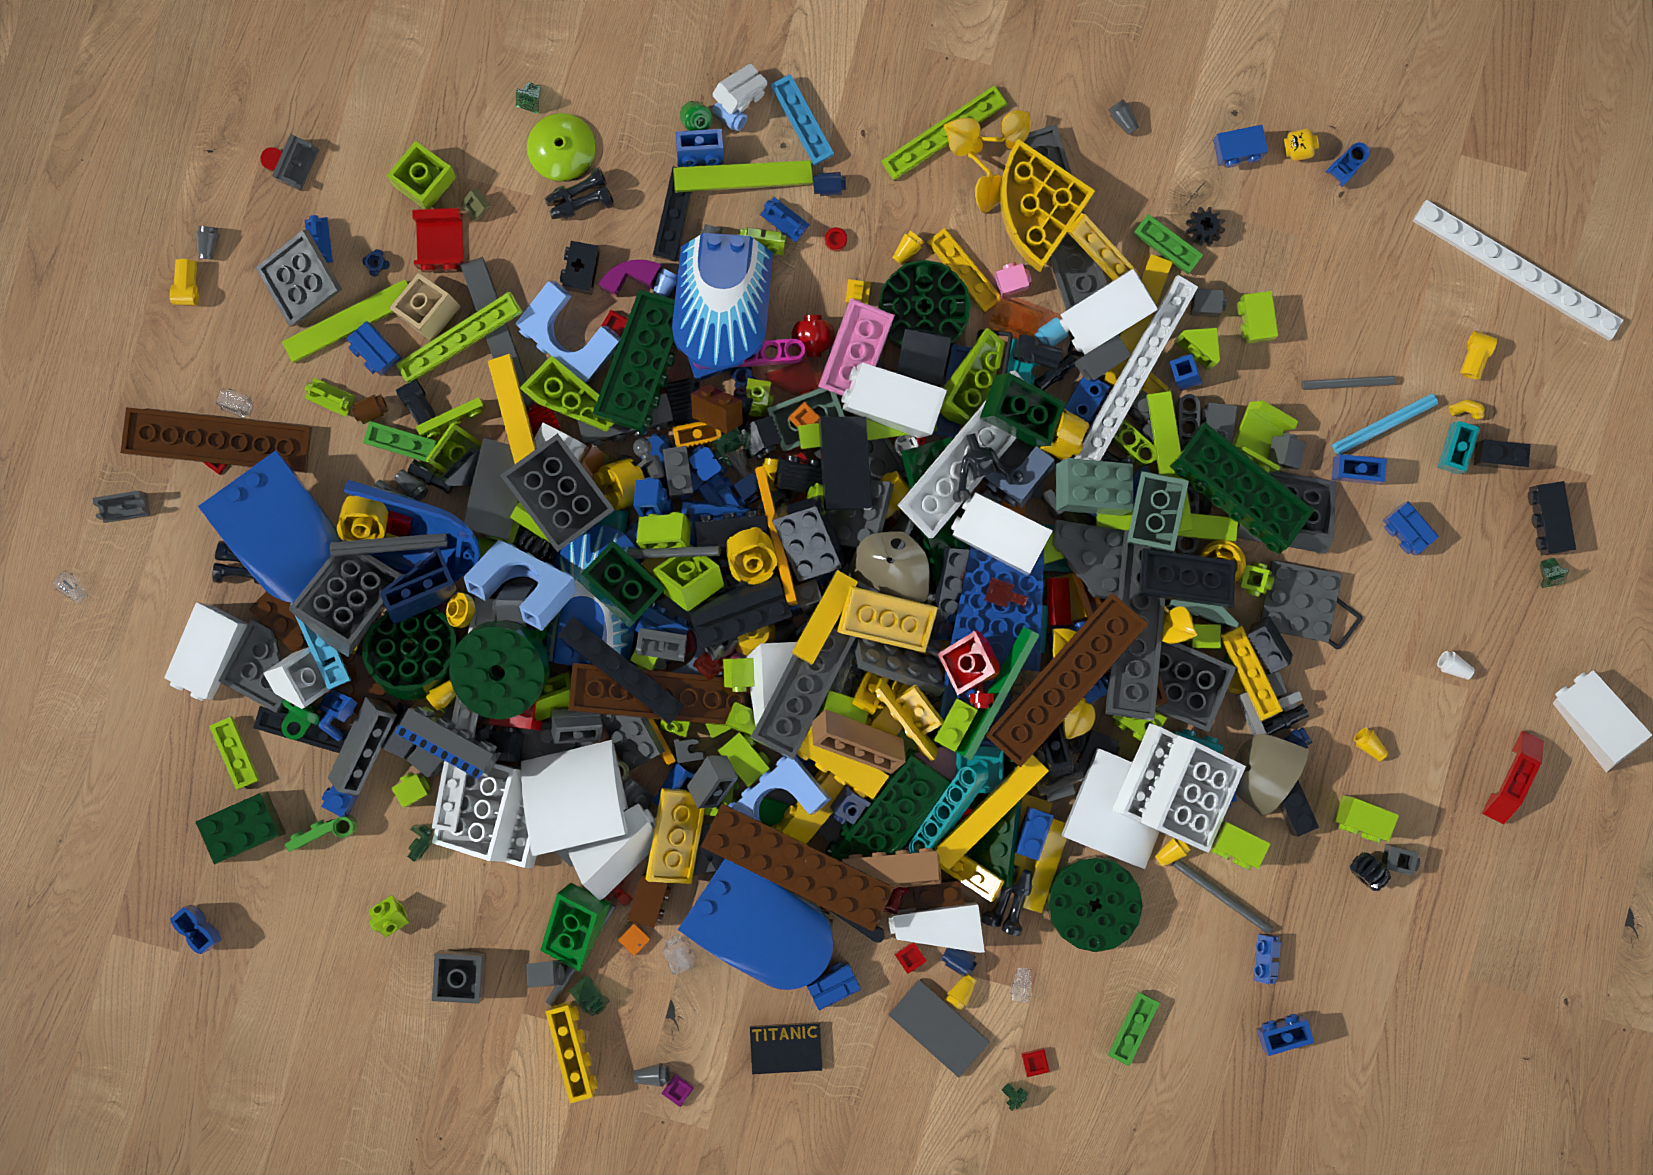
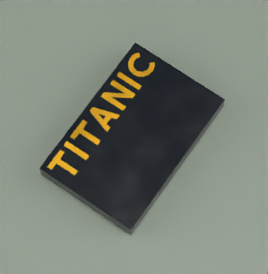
(785, 1048)

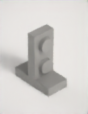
(1256, 727)

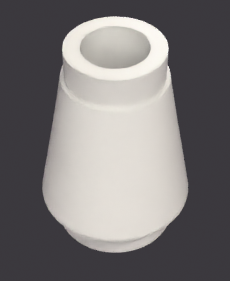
(1455, 665)

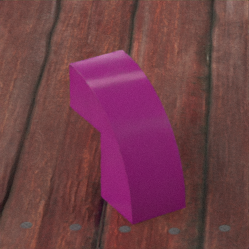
(641, 271)

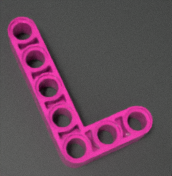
(782, 357)

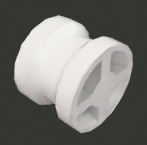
(905, 442)

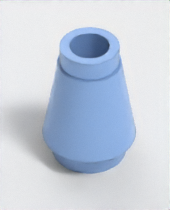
(734, 121)
(665, 283)

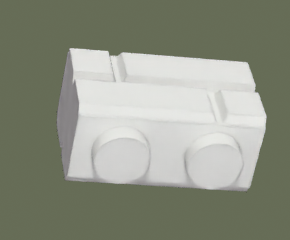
(740, 89)

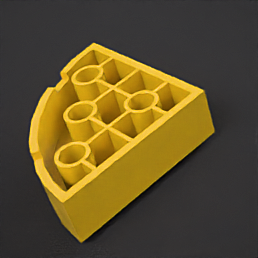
(1039, 203)

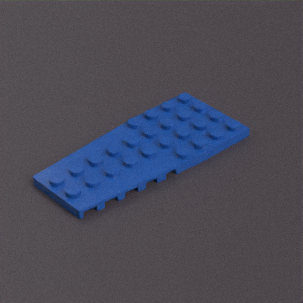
(996, 623)

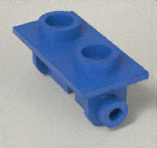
(784, 219)
(320, 233)
(1265, 969)

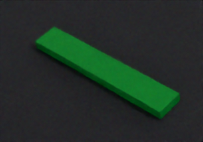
(1000, 688)

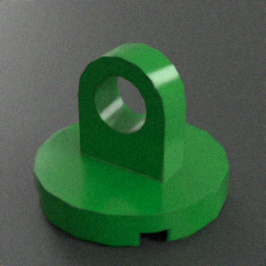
(302, 716)

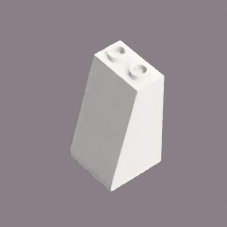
(1108, 312)
(893, 400)
(1001, 533)
(204, 650)
(769, 665)
(1600, 720)
(608, 861)
(942, 926)

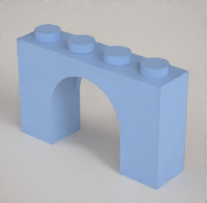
(538, 324)
(506, 562)
(789, 776)

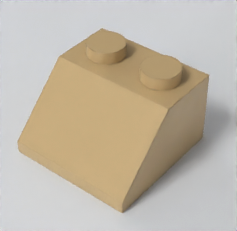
(425, 307)

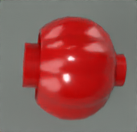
(815, 334)

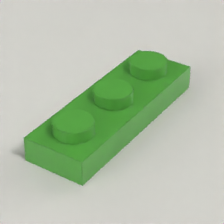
(1168, 244)
(398, 441)
(1133, 1028)

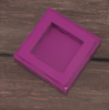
(677, 1090)

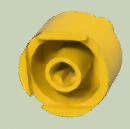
(1068, 436)
(618, 482)
(362, 519)
(751, 556)

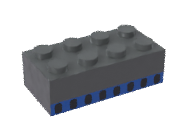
(447, 742)

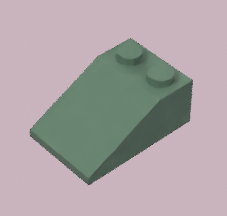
(1209, 613)

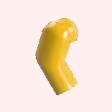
(1474, 408)

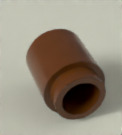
(369, 408)

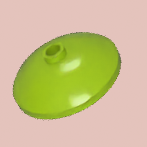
(565, 161)

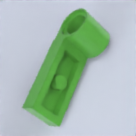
(319, 829)

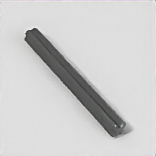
(388, 544)

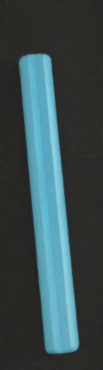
(1385, 424)

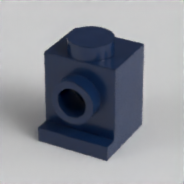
(748, 489)
(848, 805)

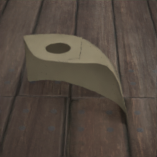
(903, 578)
(1273, 771)

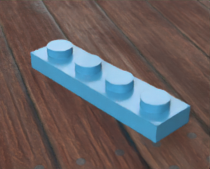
(802, 120)

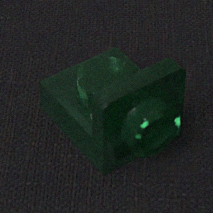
(728, 443)
(420, 846)
(589, 996)

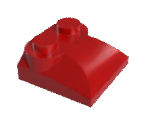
(970, 662)

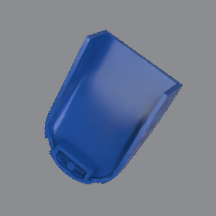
(273, 526)
(761, 928)

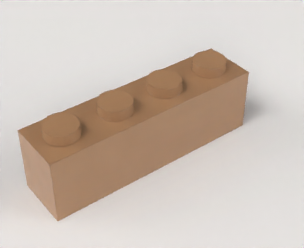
(858, 741)
(901, 869)

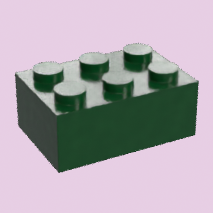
(1022, 410)
(621, 584)
(240, 827)

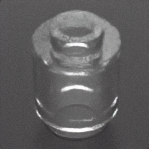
(234, 402)

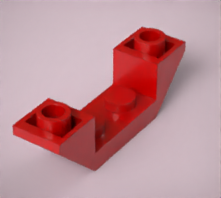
(1518, 779)

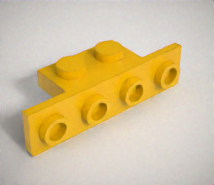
(914, 714)

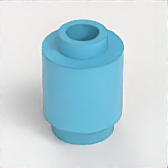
(1051, 333)

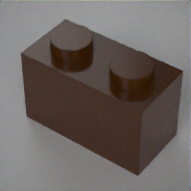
(716, 408)
(938, 895)
(648, 902)

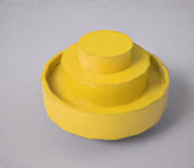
(460, 610)

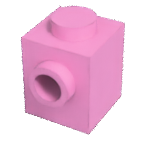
(1012, 279)

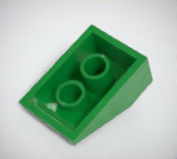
(574, 925)

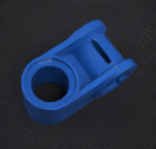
(1347, 165)

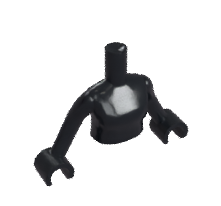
(981, 462)

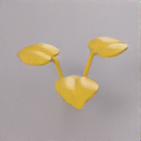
(965, 139)
(1177, 625)
(1083, 715)

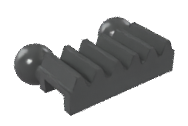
(650, 465)

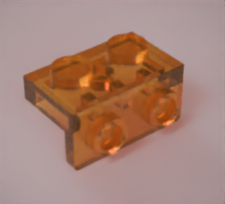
(1015, 317)

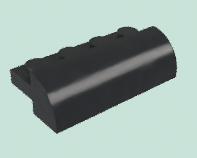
(739, 611)

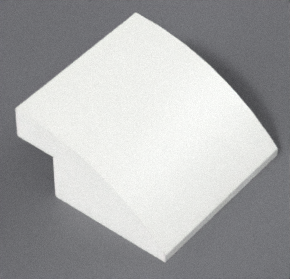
(1179, 787)
(573, 798)
(492, 819)
(1097, 825)

